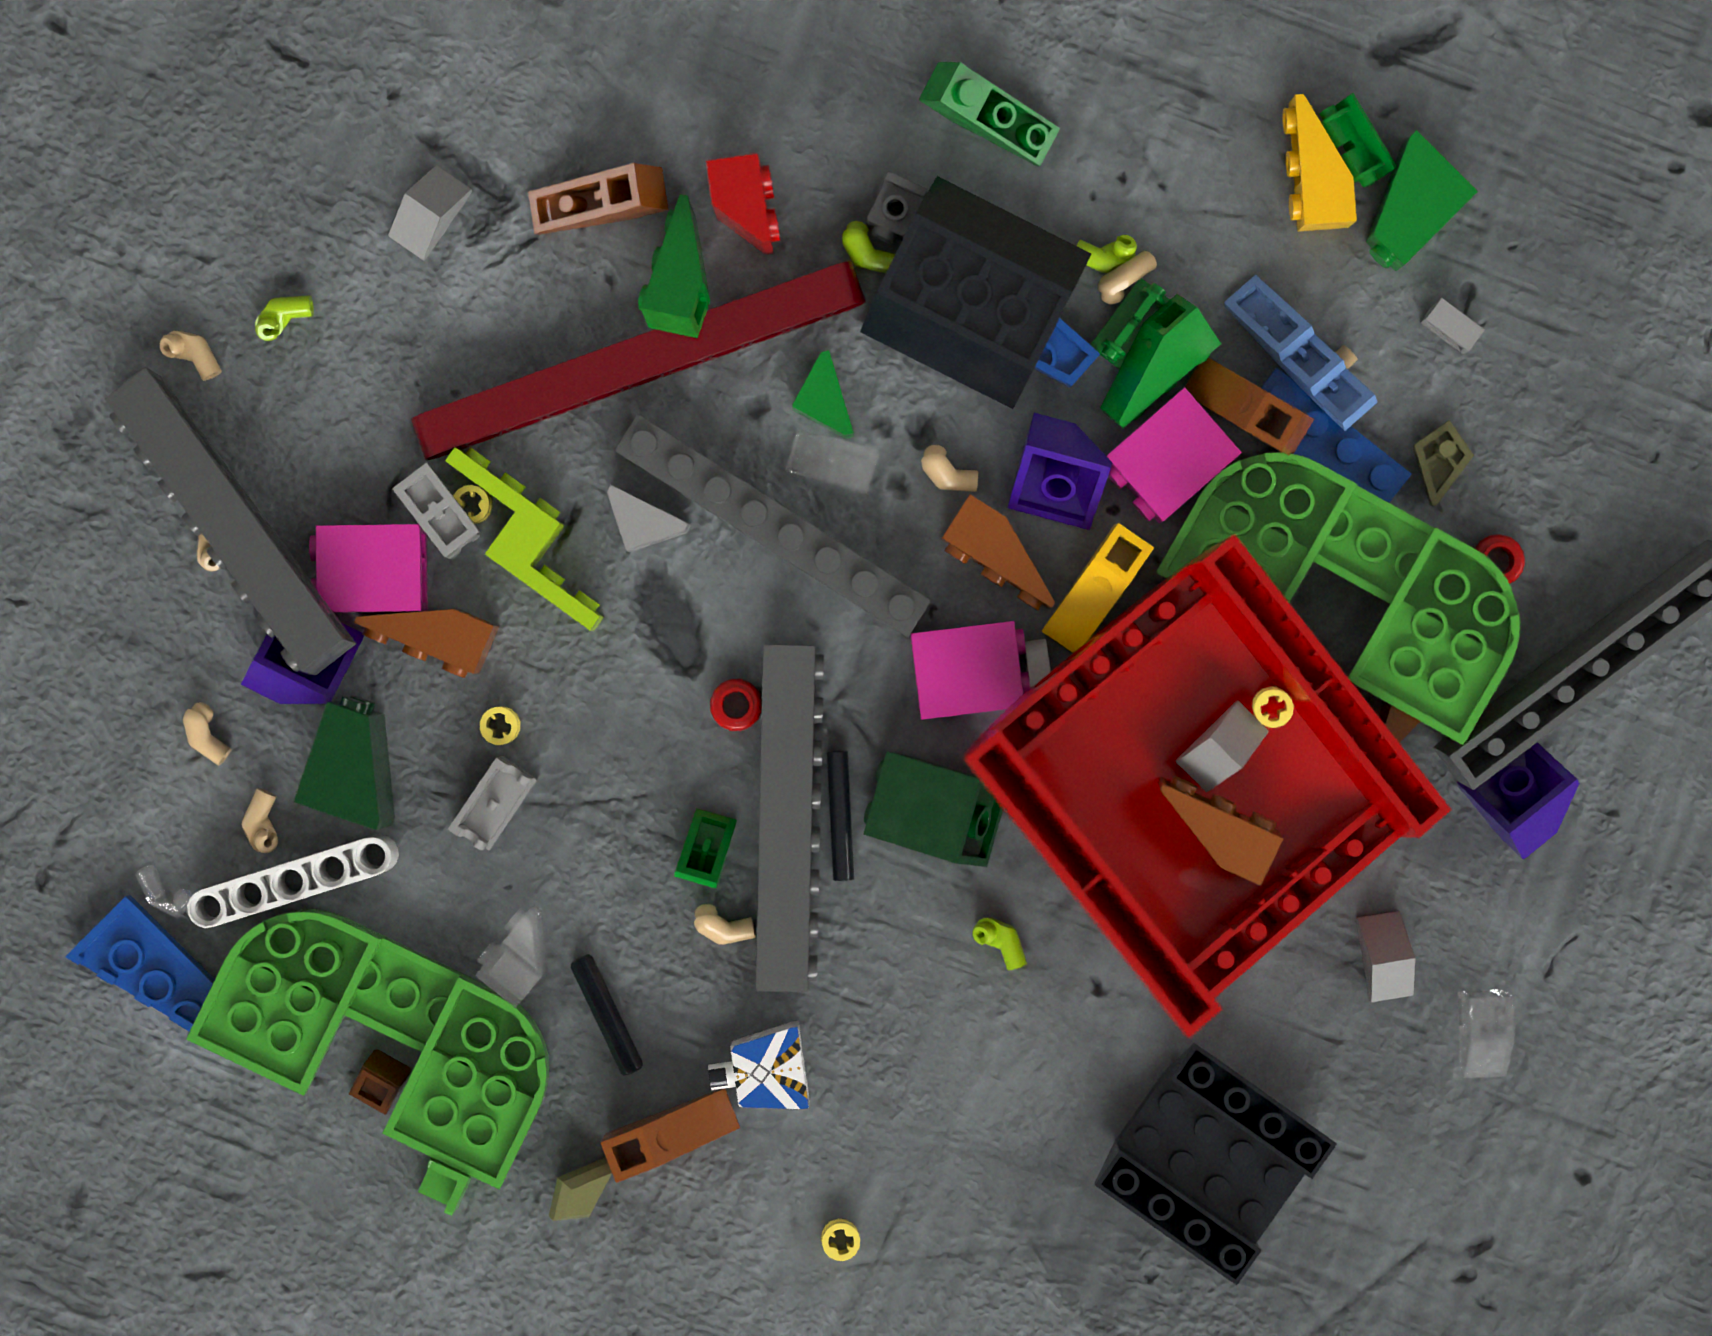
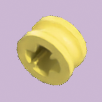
(485, 504)
(1283, 715)
(489, 733)
(831, 1248)

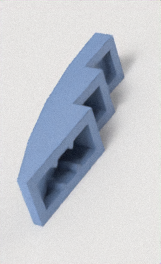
(1300, 352)

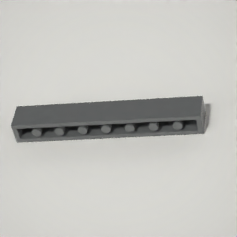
(229, 522)
(772, 525)
(1583, 669)
(786, 818)

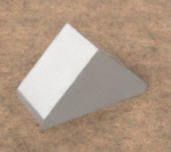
(428, 211)
(641, 522)
(1223, 747)
(1386, 956)

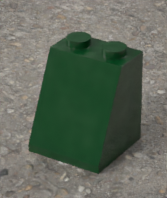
(350, 765)
(933, 810)

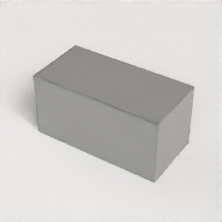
(1452, 326)

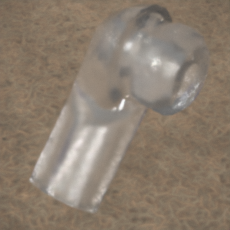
(159, 896)

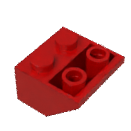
(739, 199)

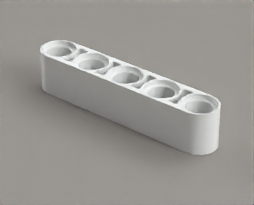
(273, 886)

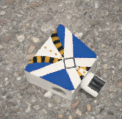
(766, 1069)

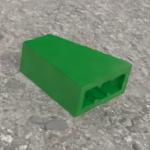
(1415, 203)

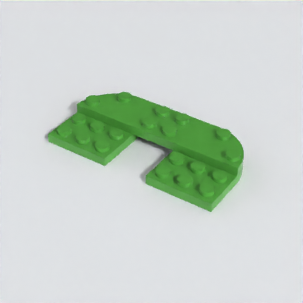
(1449, 608)
(310, 967)

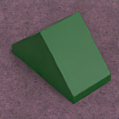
(822, 398)
(706, 848)

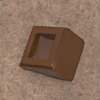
(380, 1081)

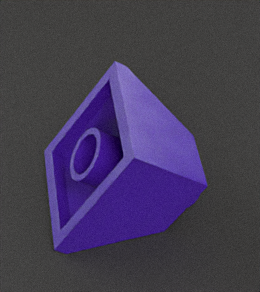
(1059, 473)
(279, 682)
(1525, 799)

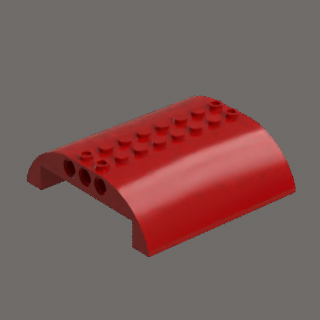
(1095, 735)

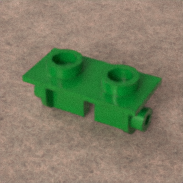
(1365, 151)
(1124, 325)

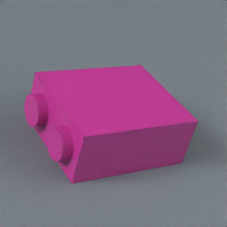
(1171, 457)
(371, 567)
(968, 669)

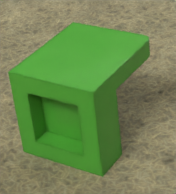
(444, 1185)

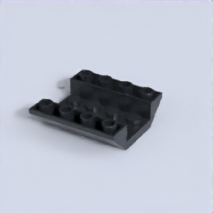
(974, 292)
(1211, 1161)

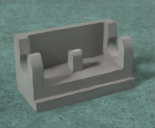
(437, 511)
(493, 803)

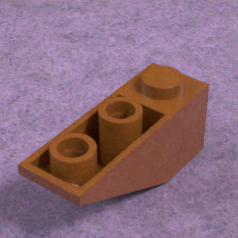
(1249, 406)
(991, 542)
(445, 634)
(1233, 839)
(668, 1134)

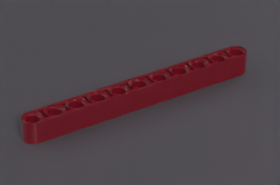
(637, 361)

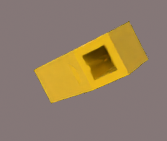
(1321, 179)
(1097, 588)

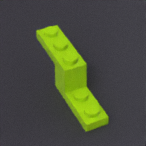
(526, 537)

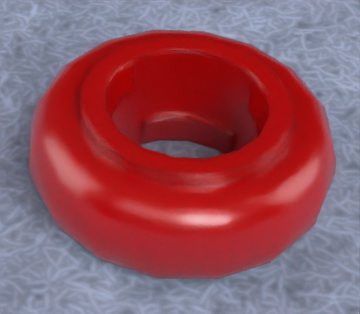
(1512, 548)
(736, 723)

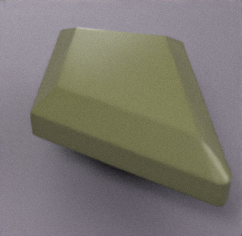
(1441, 460)
(579, 1191)

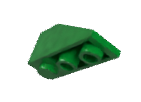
(988, 111)
(678, 285)
(1162, 353)

